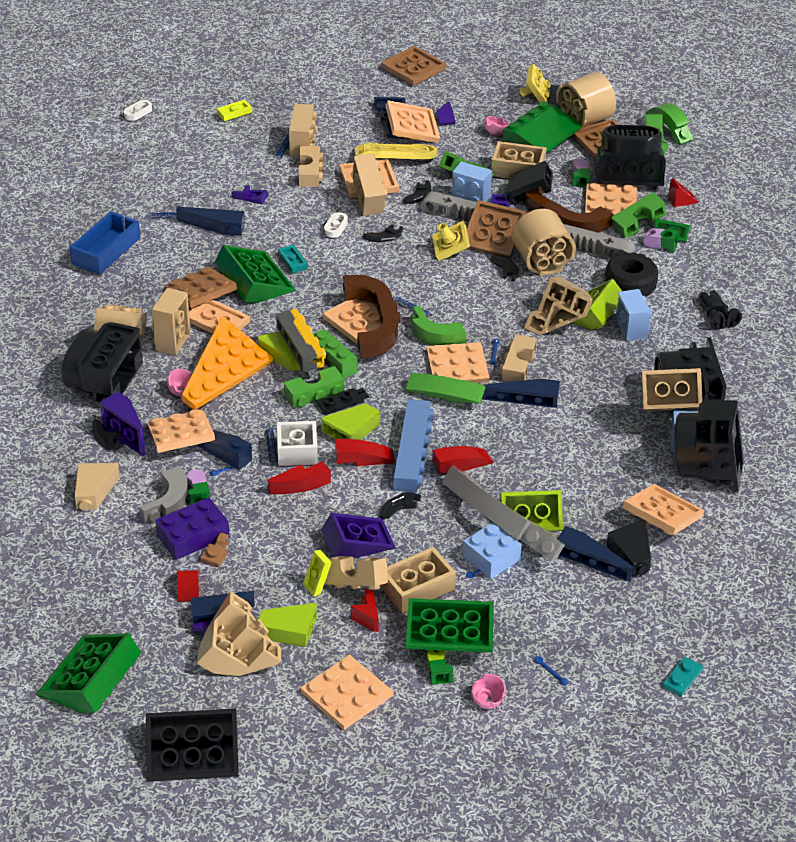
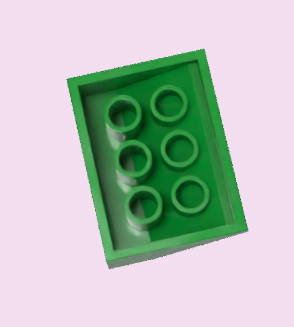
(542, 127)
(254, 273)
(450, 625)
(91, 673)

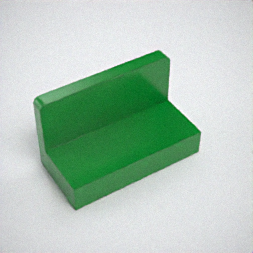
(683, 229)

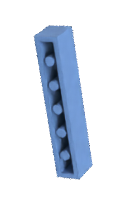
(412, 446)

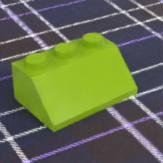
(602, 306)
(537, 506)

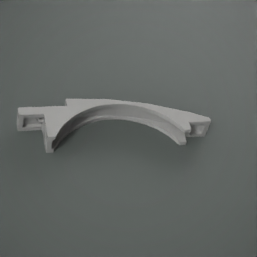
(503, 516)

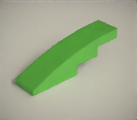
(446, 387)

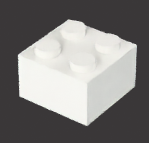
(297, 443)

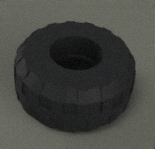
(633, 272)

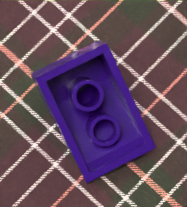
(121, 417)
(356, 535)

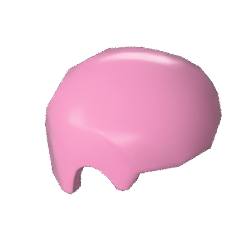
(494, 125)
(178, 380)
(486, 686)

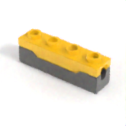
(300, 340)

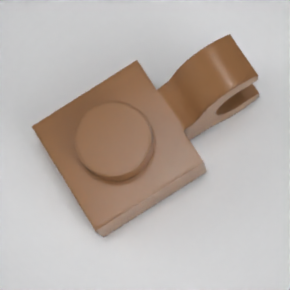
(216, 554)

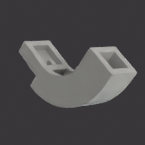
(176, 498)

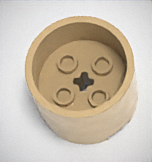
(587, 98)
(543, 242)

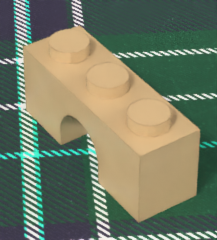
(310, 166)
(516, 360)
(369, 572)

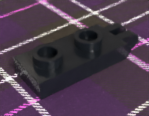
(342, 400)

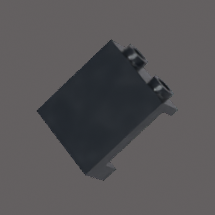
(528, 179)

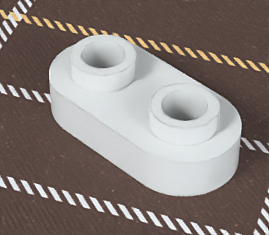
(138, 110)
(335, 225)

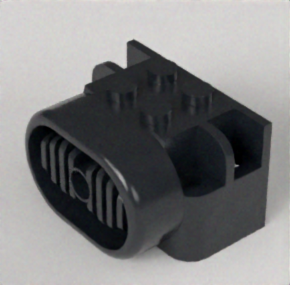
(630, 156)
(690, 358)
(102, 360)
(710, 442)

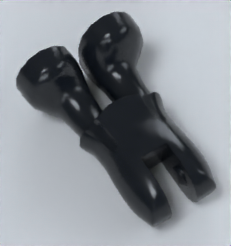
(718, 311)

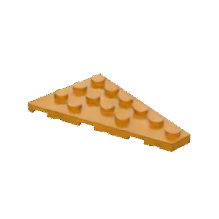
(224, 364)

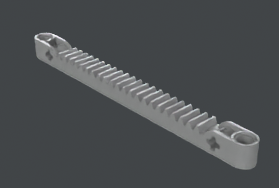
(437, 203)

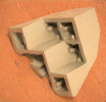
(560, 305)
(237, 641)

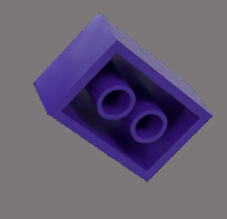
(191, 528)

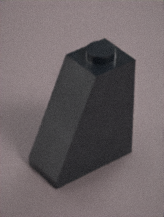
(632, 546)

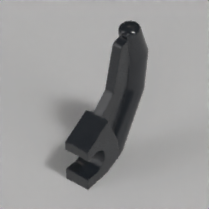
(420, 193)
(388, 235)
(507, 266)
(106, 439)
(399, 502)

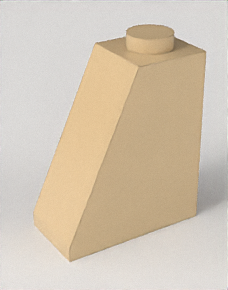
(94, 483)

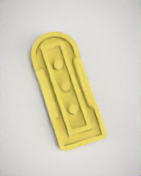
(398, 151)

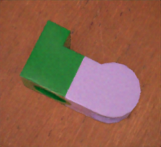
(581, 173)
(661, 239)
(198, 486)

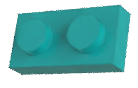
(292, 258)
(683, 676)

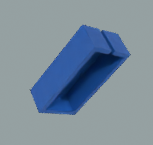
(104, 242)

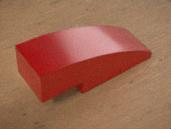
(362, 452)
(460, 457)
(300, 479)

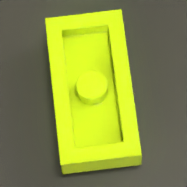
(234, 110)
(317, 573)

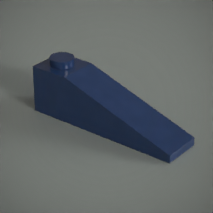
(217, 220)
(528, 392)
(229, 449)
(589, 552)

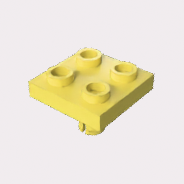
(536, 84)
(450, 240)

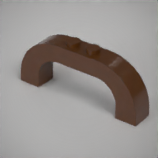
(594, 221)
(373, 290)

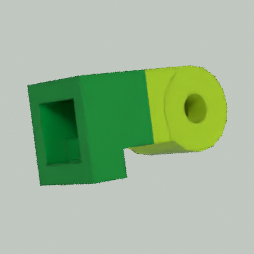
(438, 670)

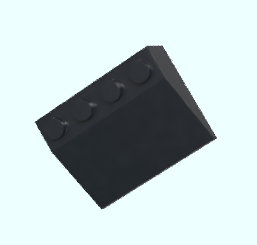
(192, 744)

